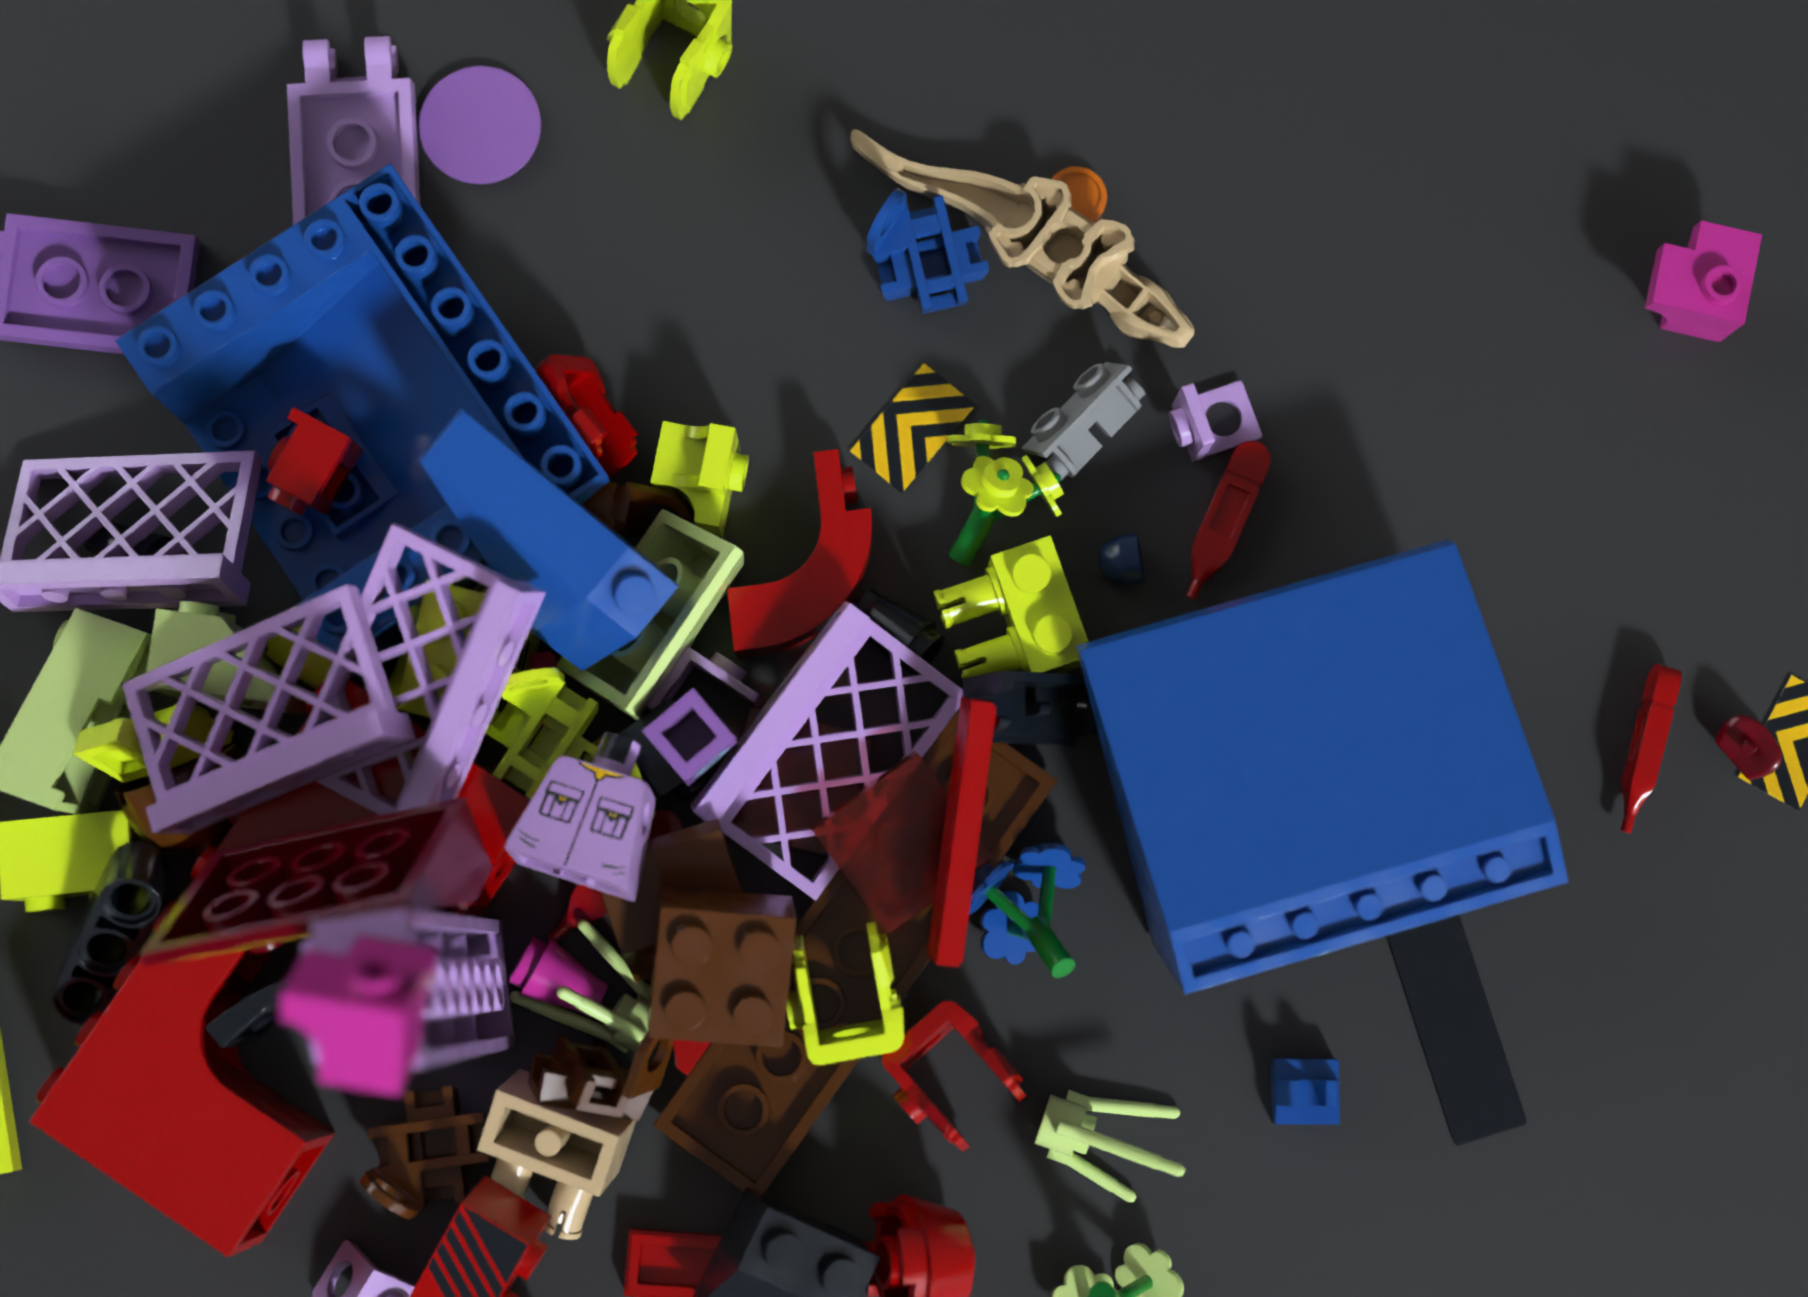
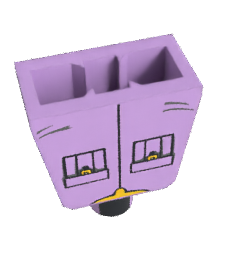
(589, 821)

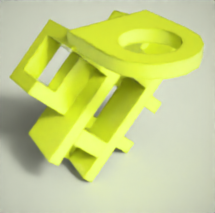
(535, 700)

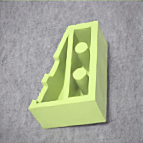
(72, 693)

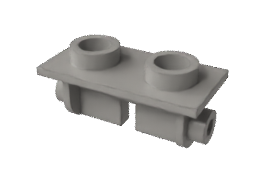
(1098, 399)

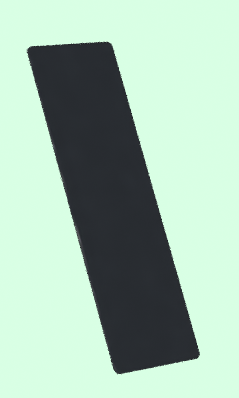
(1457, 1030)

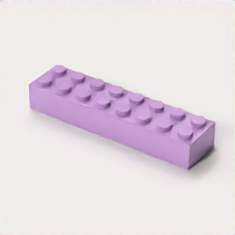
(469, 996)

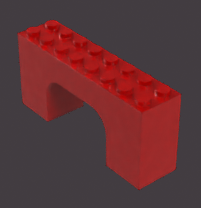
(172, 1108)

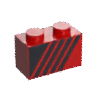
(486, 1246)

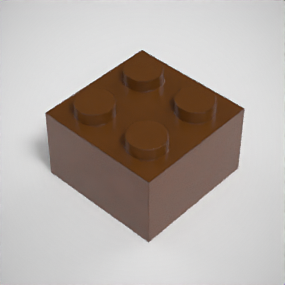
(721, 967)

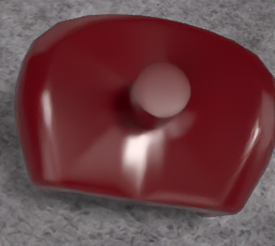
(1749, 746)

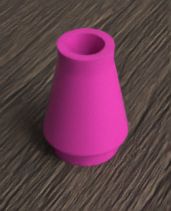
(547, 967)

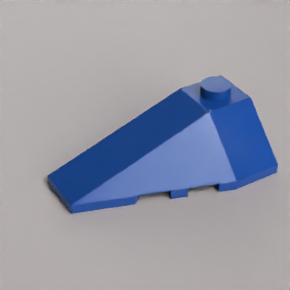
(537, 533)

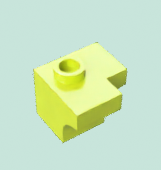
(701, 468)

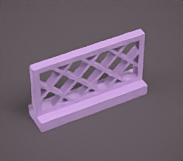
(134, 580)
(470, 691)
(785, 715)
(295, 759)

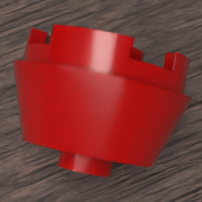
(921, 1250)

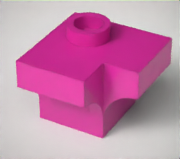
(1707, 284)
(363, 1010)

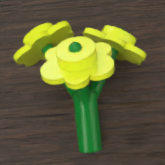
(997, 486)

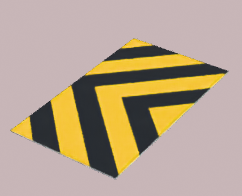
(912, 428)
(1790, 729)

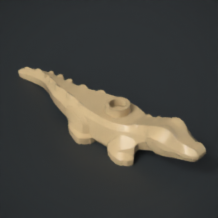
(1041, 230)

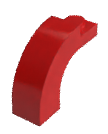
(796, 608)

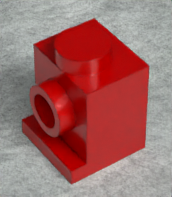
(310, 465)

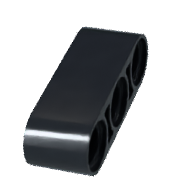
(110, 930)

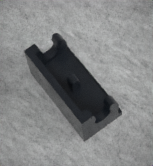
(1034, 706)

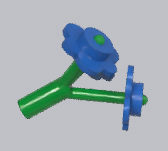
(1022, 925)

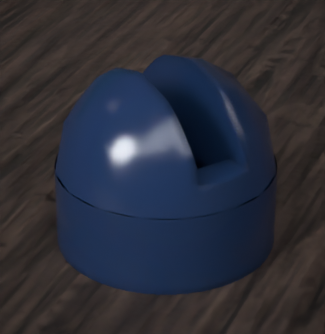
(1122, 560)

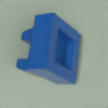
(1305, 1091)

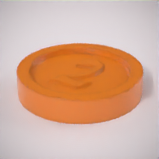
(1086, 191)

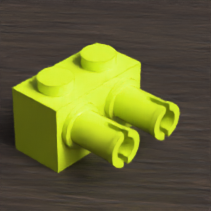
(1037, 606)

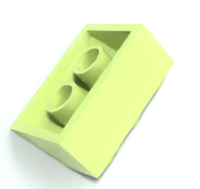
(703, 571)

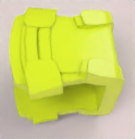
(702, 58)
(849, 1040)

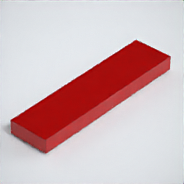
(961, 831)

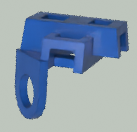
(921, 265)

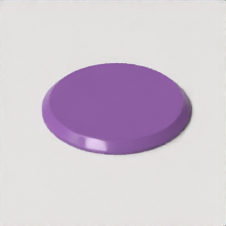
(480, 125)

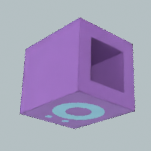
(690, 737)

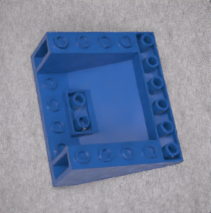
(383, 340)
(1318, 767)

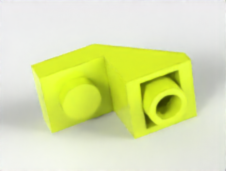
(116, 748)

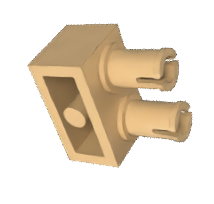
(563, 1144)

